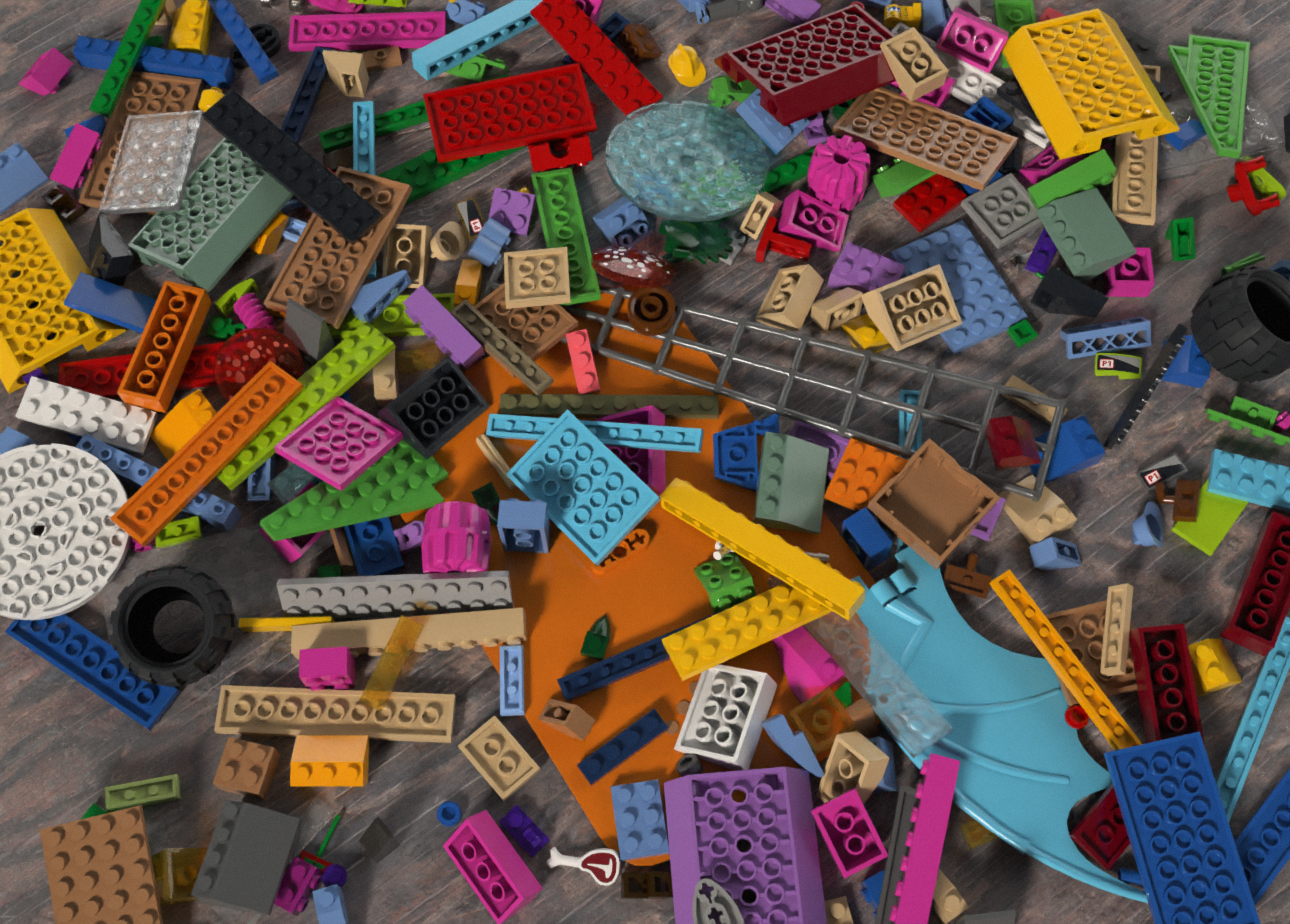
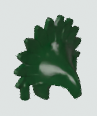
(695, 240)

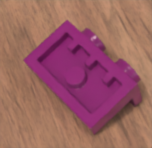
(297, 886)

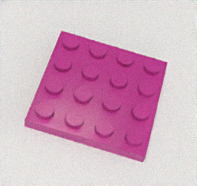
(339, 443)

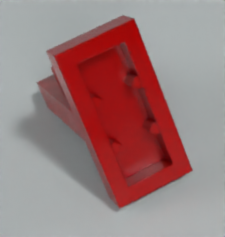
(781, 244)

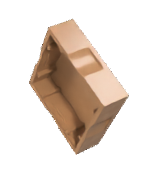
(933, 504)

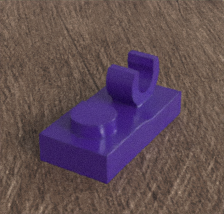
(524, 831)

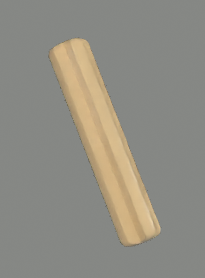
(495, 459)

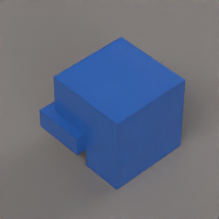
(989, 114)

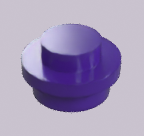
(334, 875)

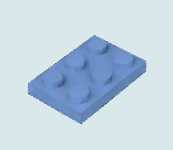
(639, 820)

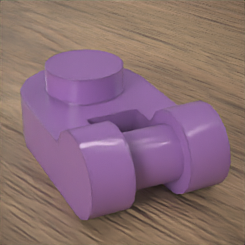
(414, 532)

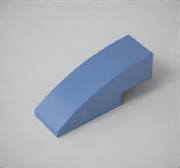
(793, 744)

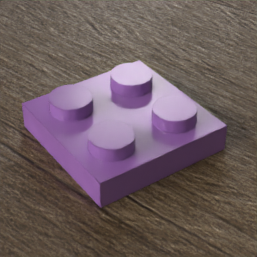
(513, 210)

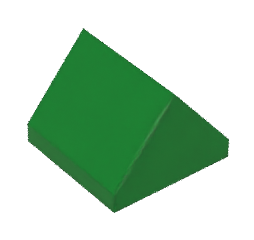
(844, 695)

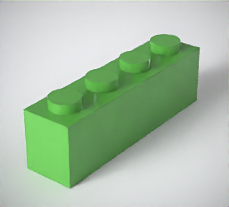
(1082, 176)

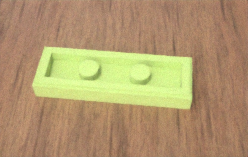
(142, 793)

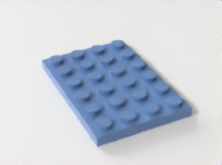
(975, 285)

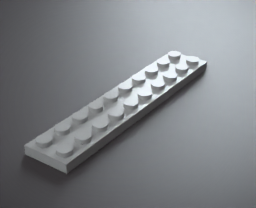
(395, 594)

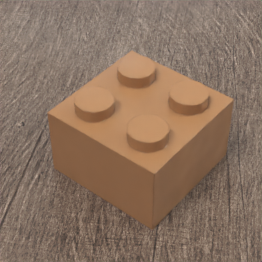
(246, 768)

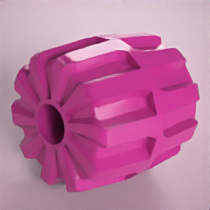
(839, 172)
(456, 538)

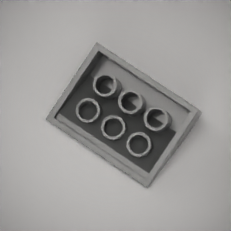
(246, 858)

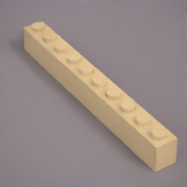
(439, 632)

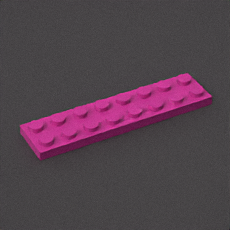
(366, 30)

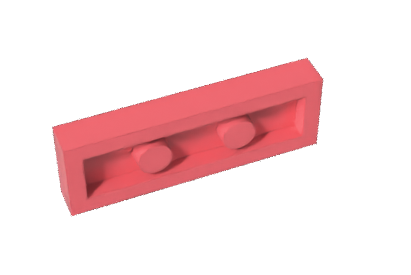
(583, 362)

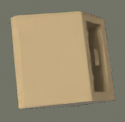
(347, 72)

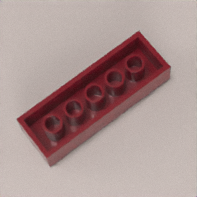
(1263, 590)
(1165, 682)

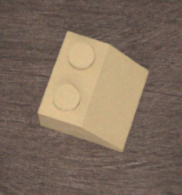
(836, 309)

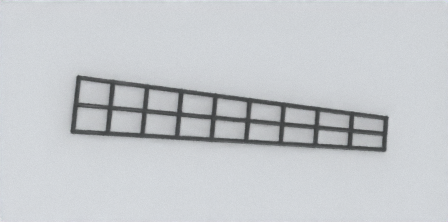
(792, 374)

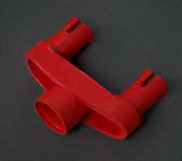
(1243, 191)

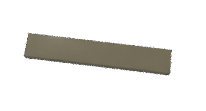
(502, 348)

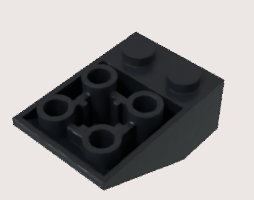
(1068, 296)

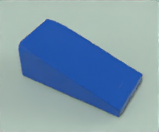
(1187, 134)

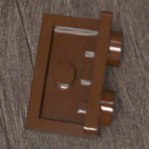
(639, 43)

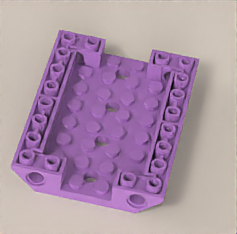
(782, 835)

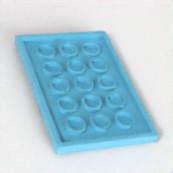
(584, 487)

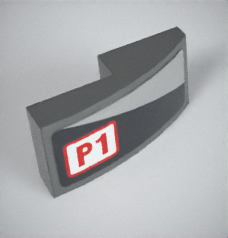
(1162, 472)

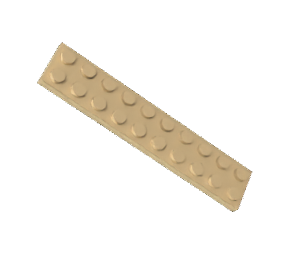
(1136, 174)
(334, 712)

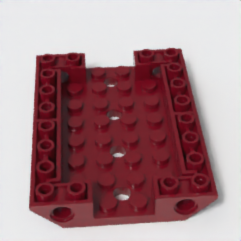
(814, 64)

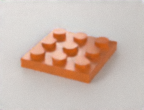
(862, 474)

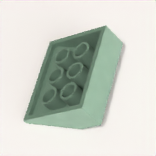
(1086, 233)
(790, 484)

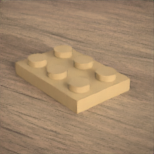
(499, 758)

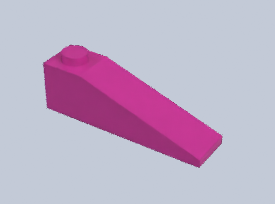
(806, 664)

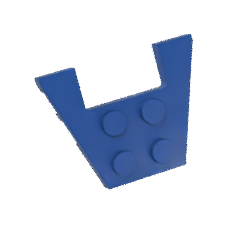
(736, 452)

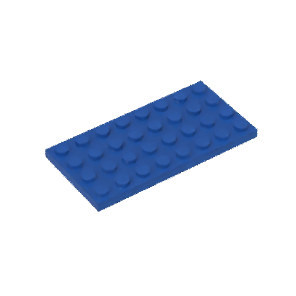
(1180, 833)

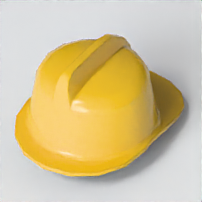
(687, 66)

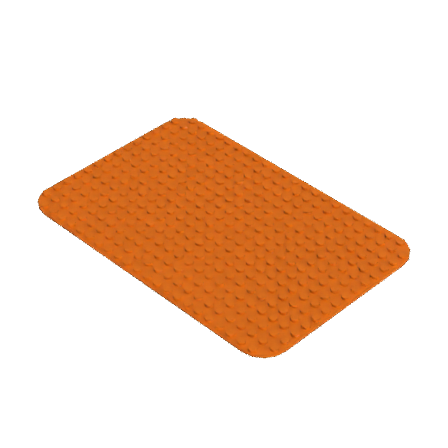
(641, 596)

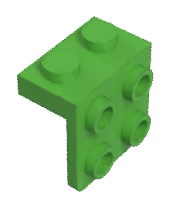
(726, 582)

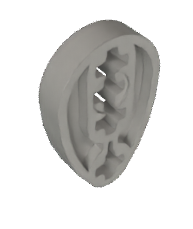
(720, 901)

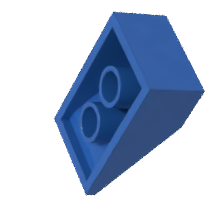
(1073, 451)

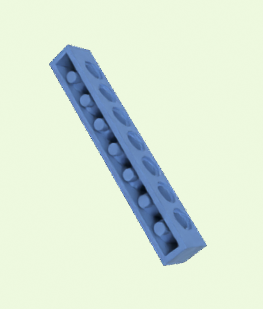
(136, 473)

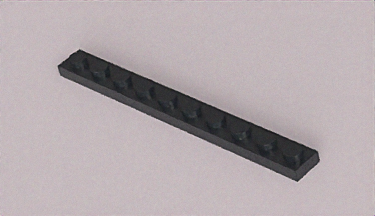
(1147, 386)

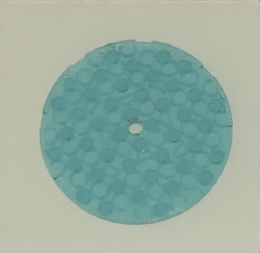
(649, 170)

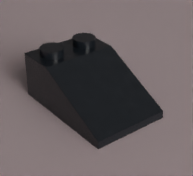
(109, 253)

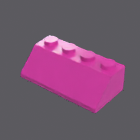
(1048, 163)
(492, 866)

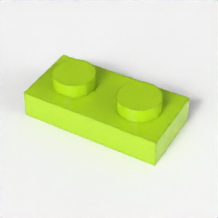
(179, 532)

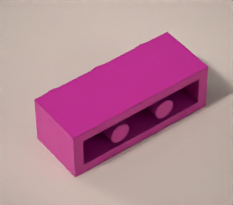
(76, 157)

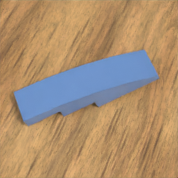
(257, 481)

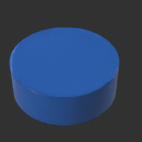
(449, 814)

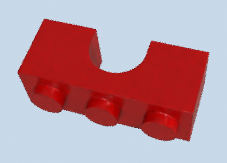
(577, 153)

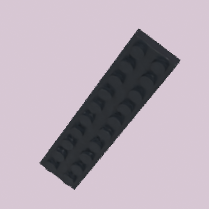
(292, 167)

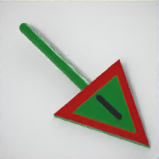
(316, 860)

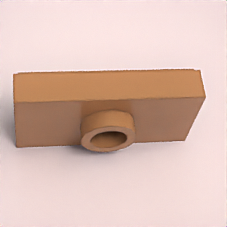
(382, 58)

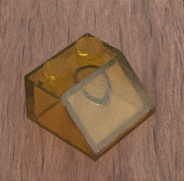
(176, 873)

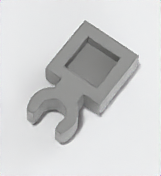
(737, 247)

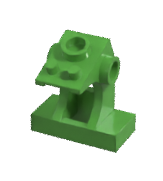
(723, 94)

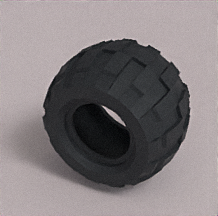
(1245, 324)
(135, 618)

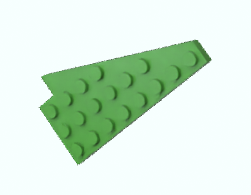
(1216, 83)
(391, 486)

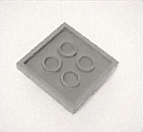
(1002, 210)

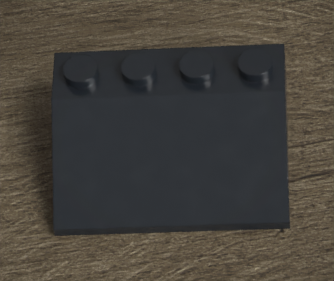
(435, 408)

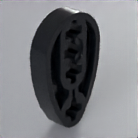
(270, 47)

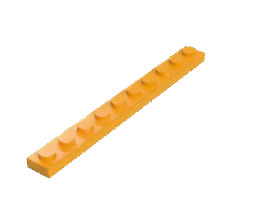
(1064, 662)

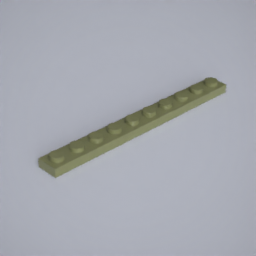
(605, 405)

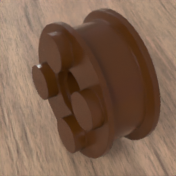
(654, 322)

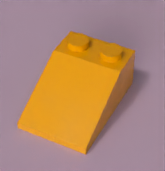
(182, 423)

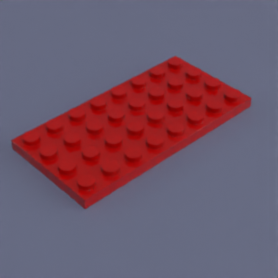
(509, 112)

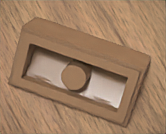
(343, 549)

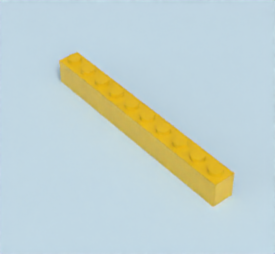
(763, 548)

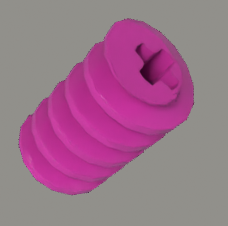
(253, 312)

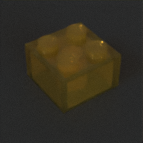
(821, 720)

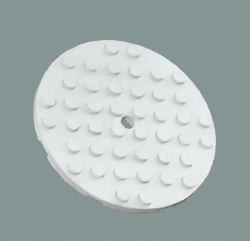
(79, 544)

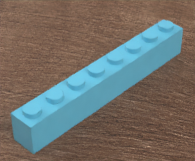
(474, 38)

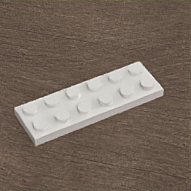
(88, 414)

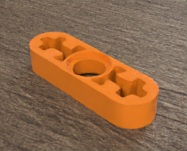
(637, 549)

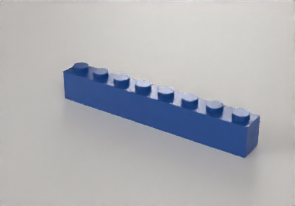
(211, 69)

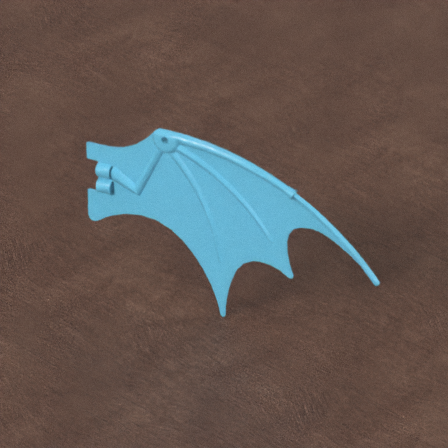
(1006, 717)

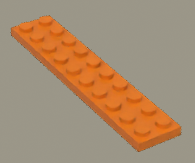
(206, 453)

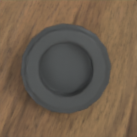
(689, 765)

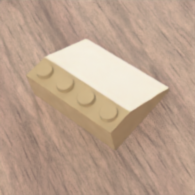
(913, 308)

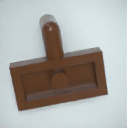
(1185, 499)
(967, 579)

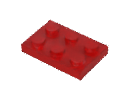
(929, 201)

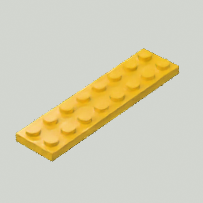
(740, 629)

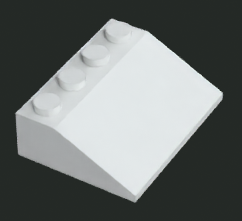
(727, 716)

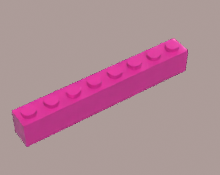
(925, 841)

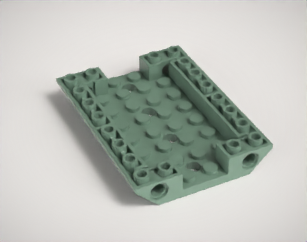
(225, 223)

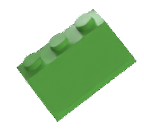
(899, 177)

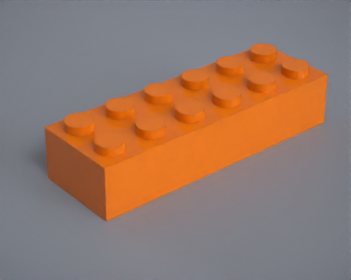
(165, 347)

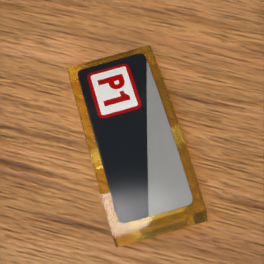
(470, 217)

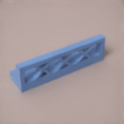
(1109, 329)

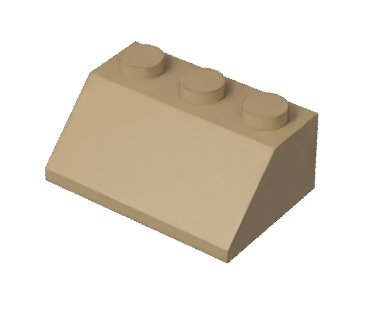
(790, 298)

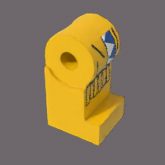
(905, 14)

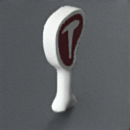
(600, 863)

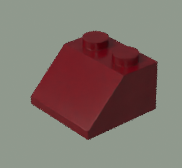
(1011, 442)

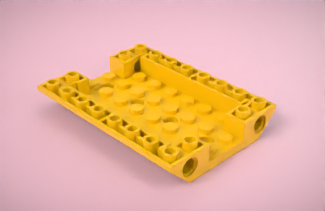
(1064, 87)
(48, 267)

